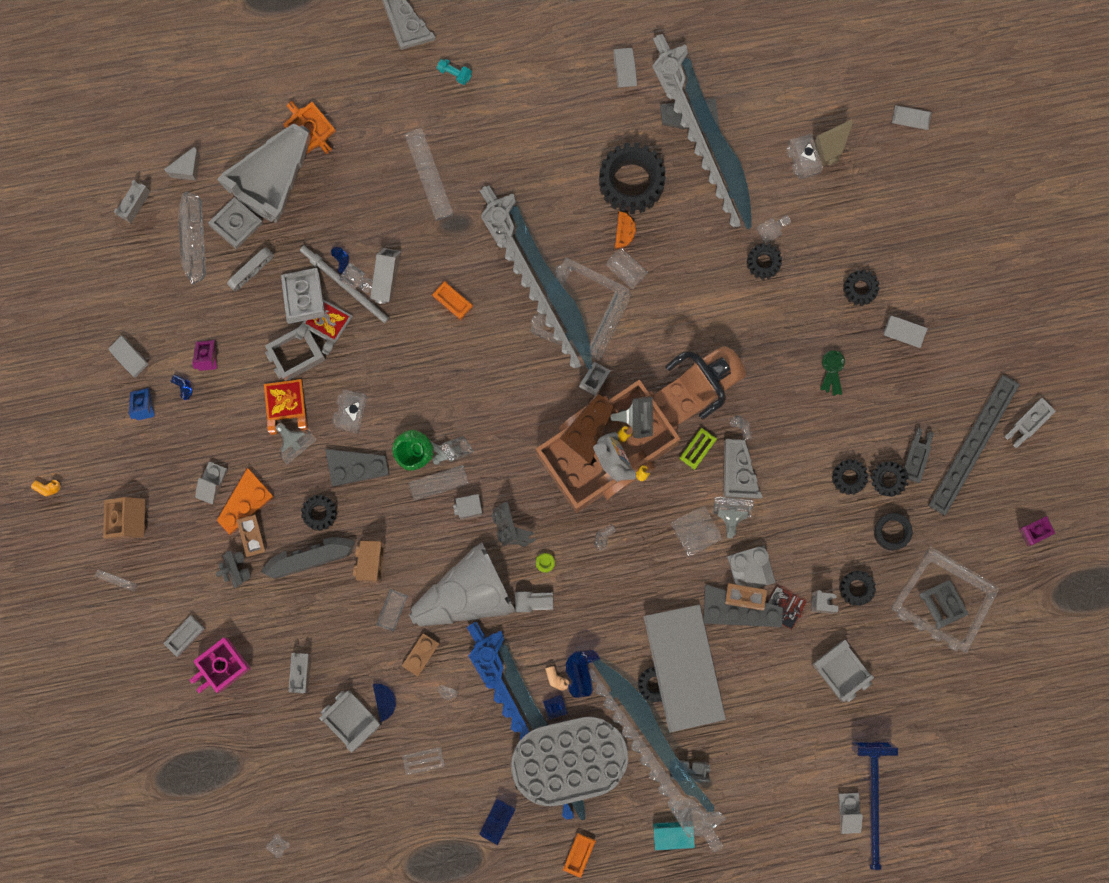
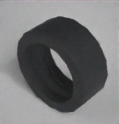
(907, 529)

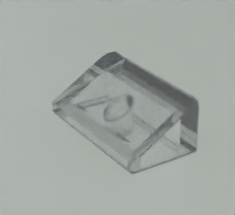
(626, 268)

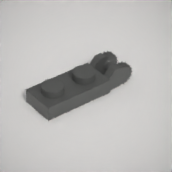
(918, 456)

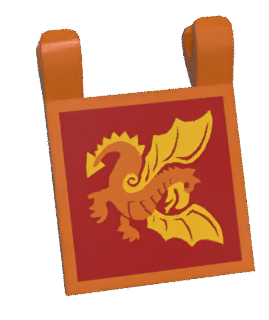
(283, 402)

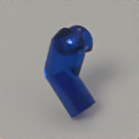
(342, 257)
(185, 386)

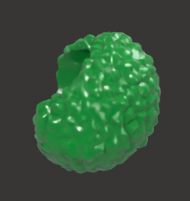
(412, 450)

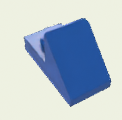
(141, 405)

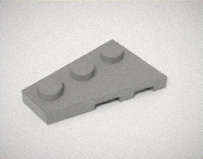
(406, 25)
(738, 471)

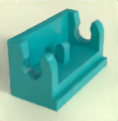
(671, 836)

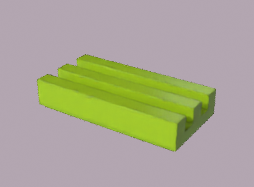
(688, 461)

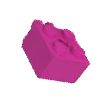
(209, 666)

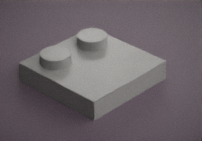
(235, 223)

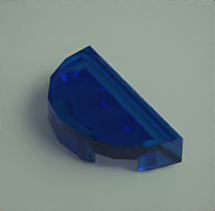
(385, 701)

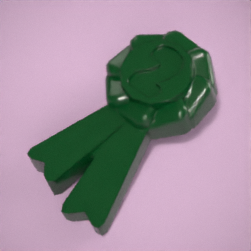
(833, 363)

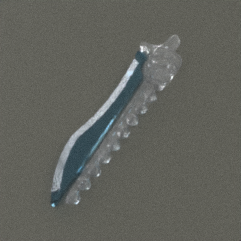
(686, 810)

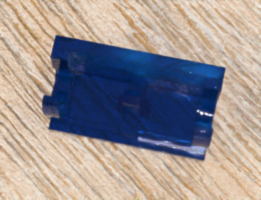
(497, 821)

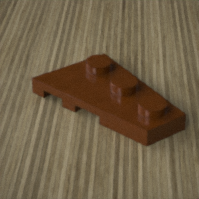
(588, 427)

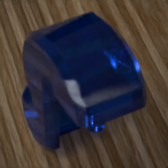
(578, 672)

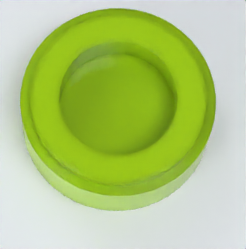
(545, 562)

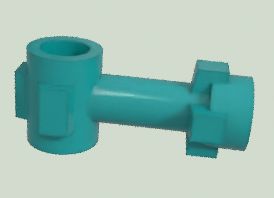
(463, 75)

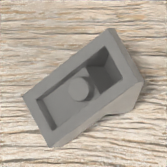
(594, 379)
(211, 482)
(850, 813)

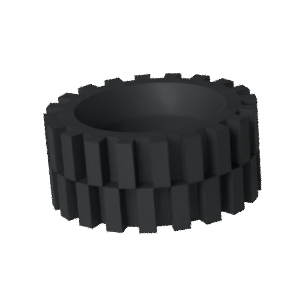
(632, 156)

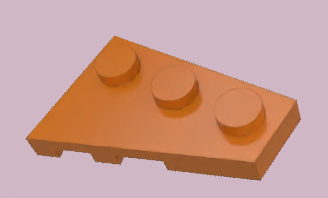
(245, 501)

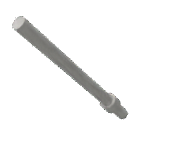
(316, 260)

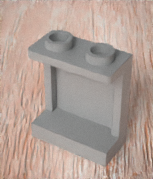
(843, 672)
(350, 720)

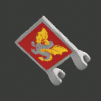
(327, 327)

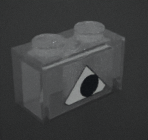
(804, 156)
(350, 411)

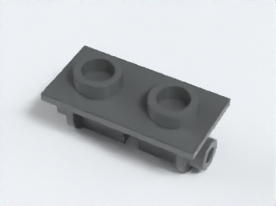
(698, 772)

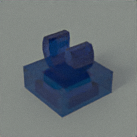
(555, 707)

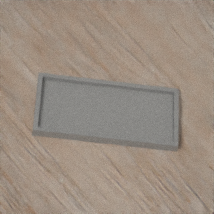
(684, 668)

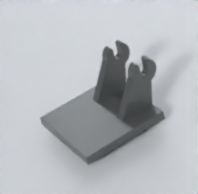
(507, 533)

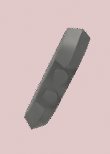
(333, 549)

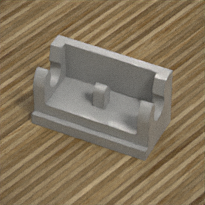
(132, 202)
(905, 331)
(820, 602)
(299, 673)

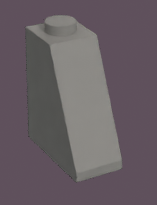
(385, 275)

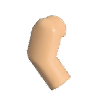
(555, 680)

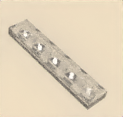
(428, 174)

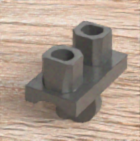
(231, 560)

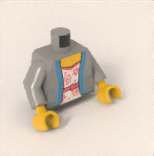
(614, 458)

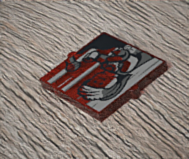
(790, 603)

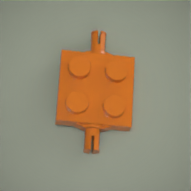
(315, 122)

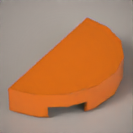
(625, 230)

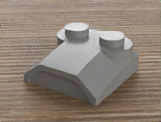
(751, 568)

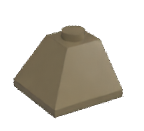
(832, 143)

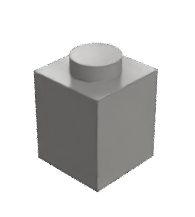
(468, 507)

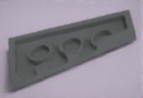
(720, 613)

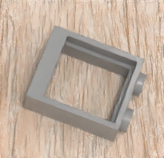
(306, 365)

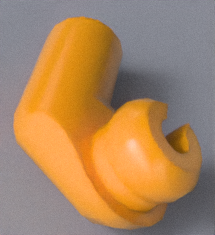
(48, 489)

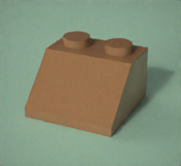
(124, 518)
(370, 561)

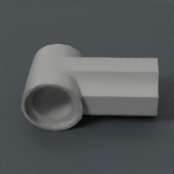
(533, 601)

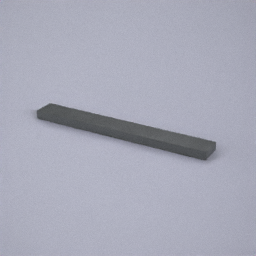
(973, 445)

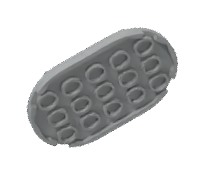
(569, 761)

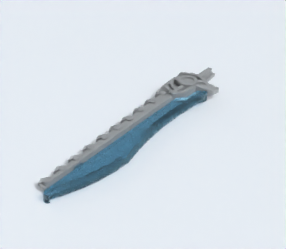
(672, 79)
(500, 226)

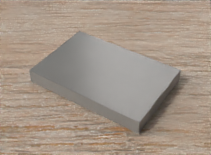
(302, 295)

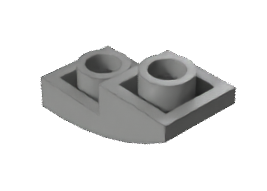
(625, 67)
(128, 356)

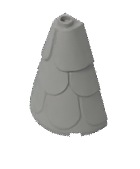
(269, 173)
(464, 593)

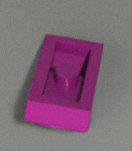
(205, 355)
(1037, 531)

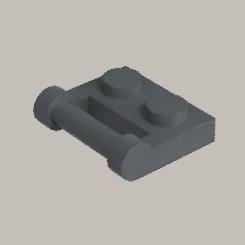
(949, 602)

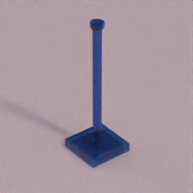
(875, 750)

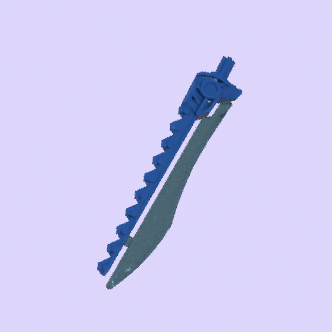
(490, 669)

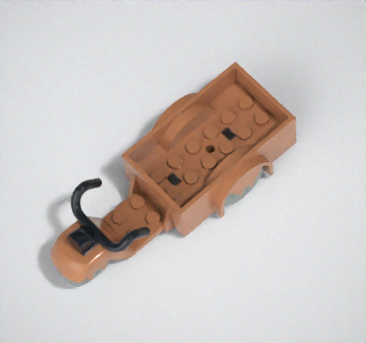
(671, 406)

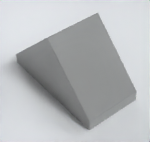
(186, 166)

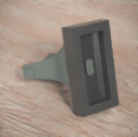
(638, 416)

